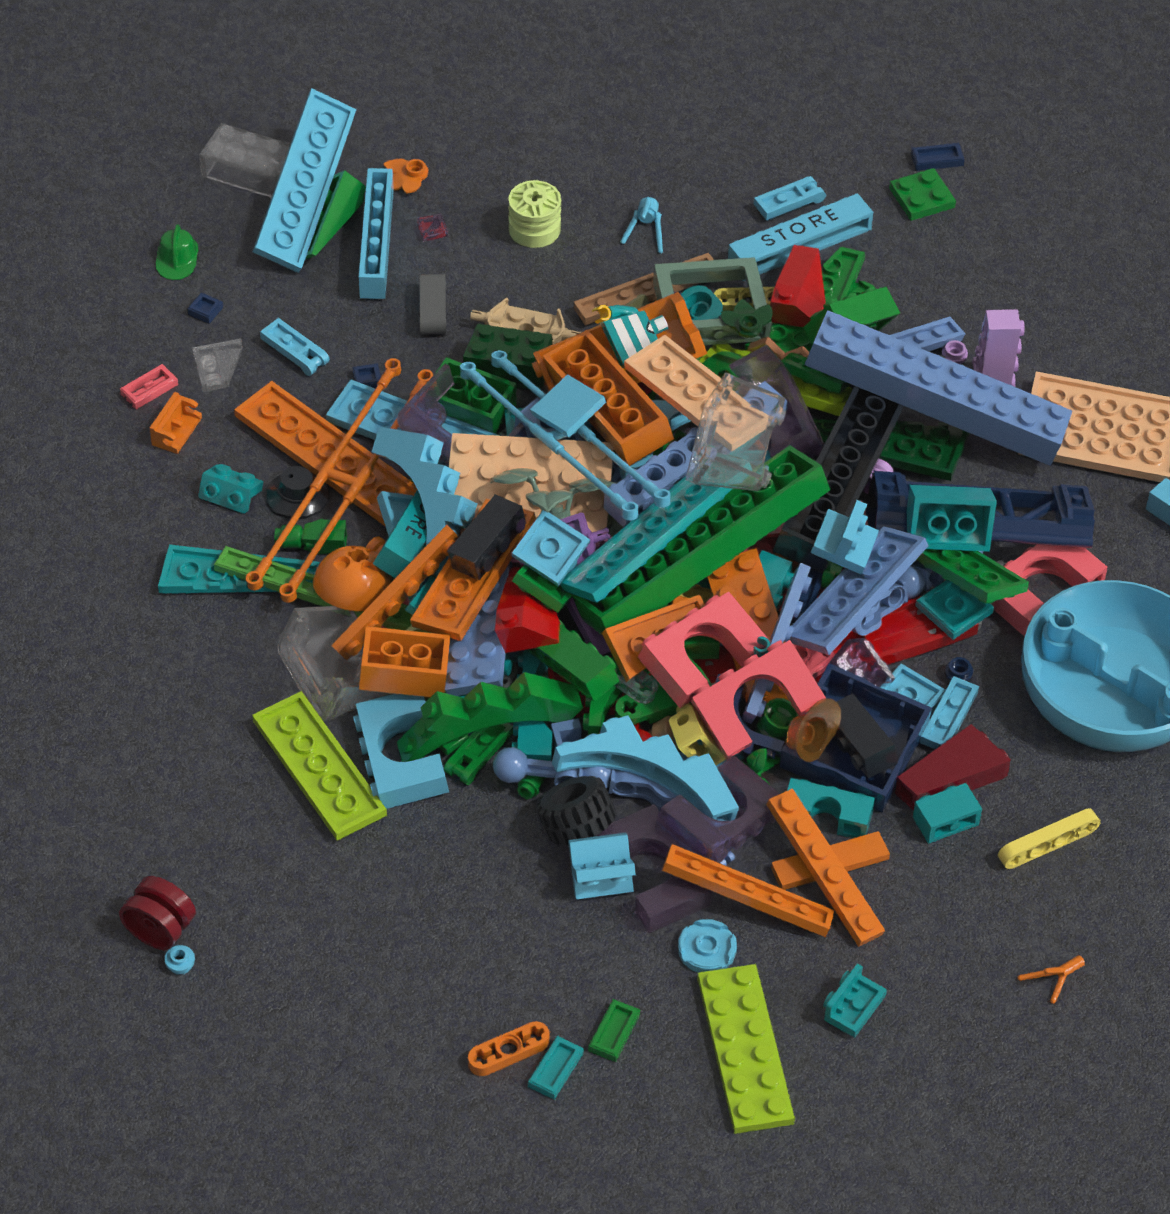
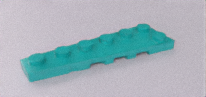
(193, 572)

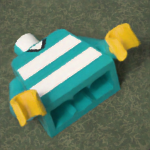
(628, 330)

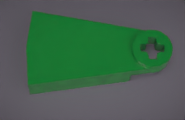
(651, 712)

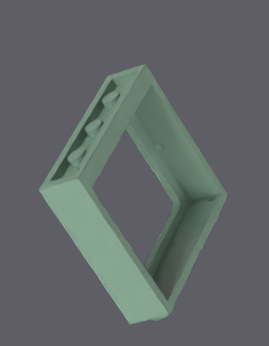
(713, 330)

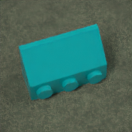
(952, 516)

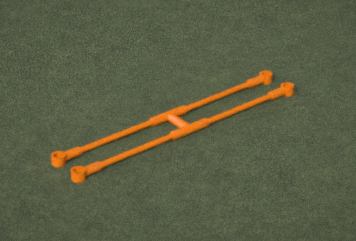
(328, 471)

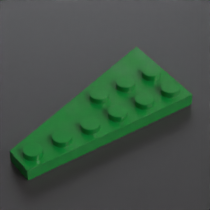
(838, 280)

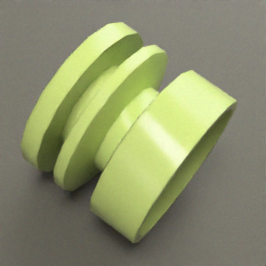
(534, 213)

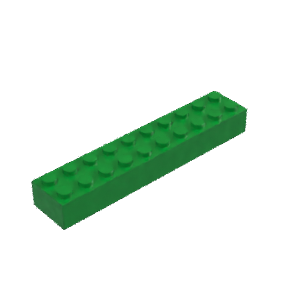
(711, 541)

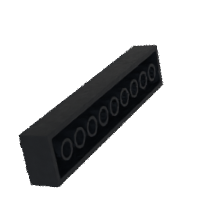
(847, 465)

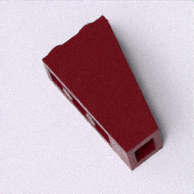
(962, 759)

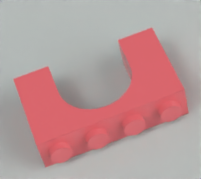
(1072, 564)
(719, 619)
(780, 666)

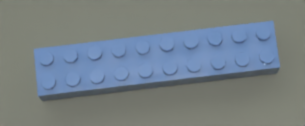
(939, 388)

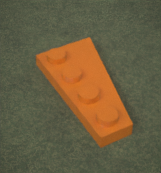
(627, 637)

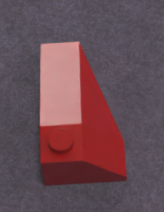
(799, 288)
(523, 619)

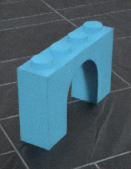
(396, 781)

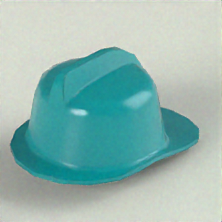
(702, 303)

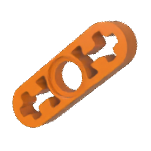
(504, 1060)

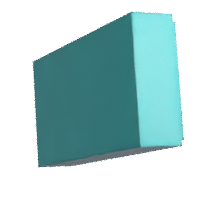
(555, 1067)

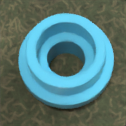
(179, 966)

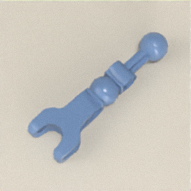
(907, 587)
(512, 766)

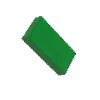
(614, 1030)

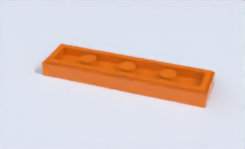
(851, 853)

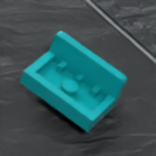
(229, 487)
(853, 1001)

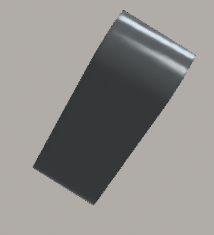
(432, 304)

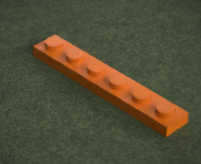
(396, 593)
(825, 867)
(748, 890)

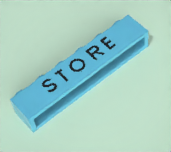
(815, 229)

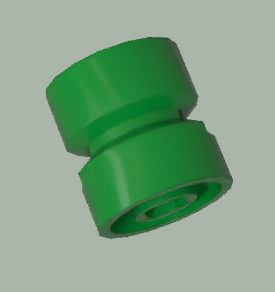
(776, 719)

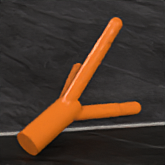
(1062, 971)

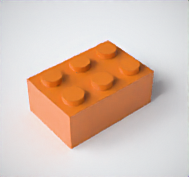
(404, 662)

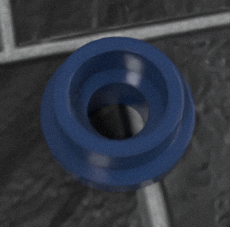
(958, 665)

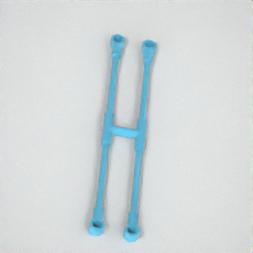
(629, 510)

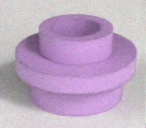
(955, 351)

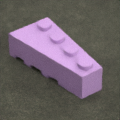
(999, 345)

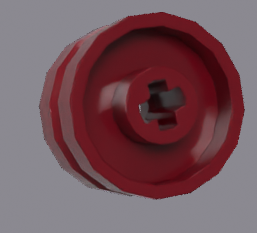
(157, 912)

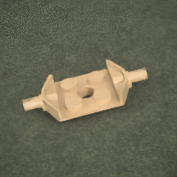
(525, 319)

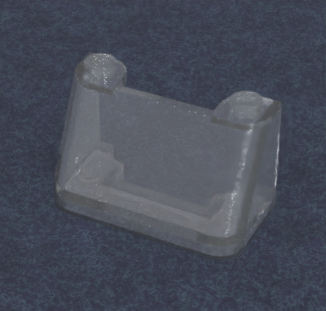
(735, 436)
(316, 667)

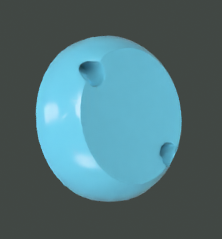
(1102, 664)

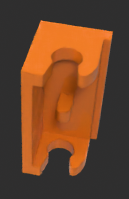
(175, 423)

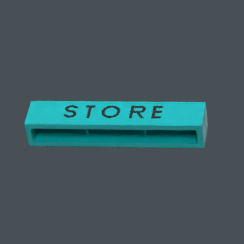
(405, 540)

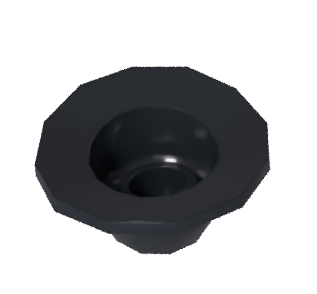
(290, 489)

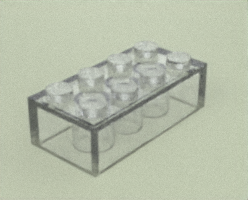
(243, 159)

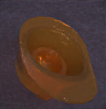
(814, 730)

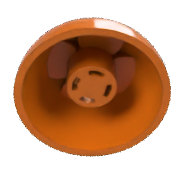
(350, 578)

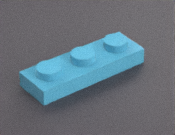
(949, 713)

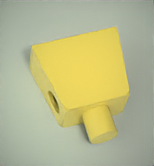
(689, 728)

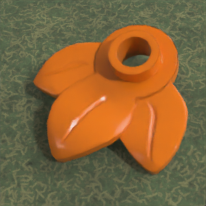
(407, 174)

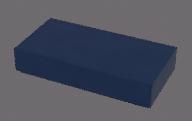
(937, 156)

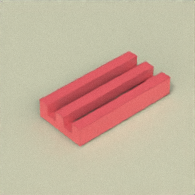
(151, 388)

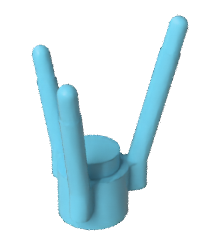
(646, 213)

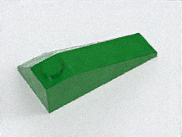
(342, 200)

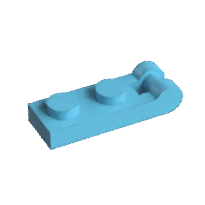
(789, 198)
(294, 346)

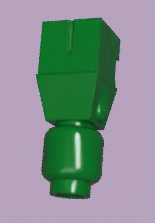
(311, 534)

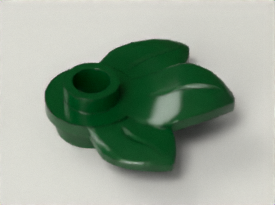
(746, 319)

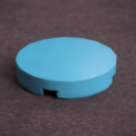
(707, 946)

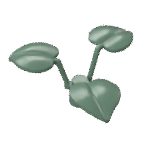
(547, 500)

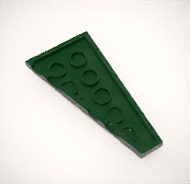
(918, 447)

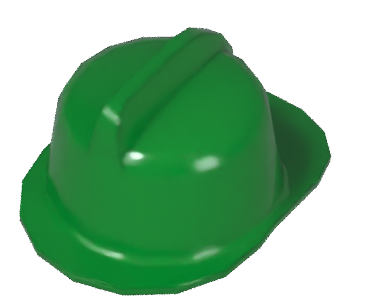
(176, 254)

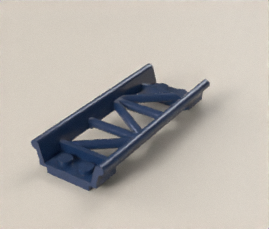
(1069, 502)

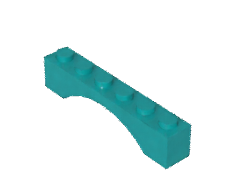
(533, 736)

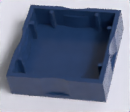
(896, 715)

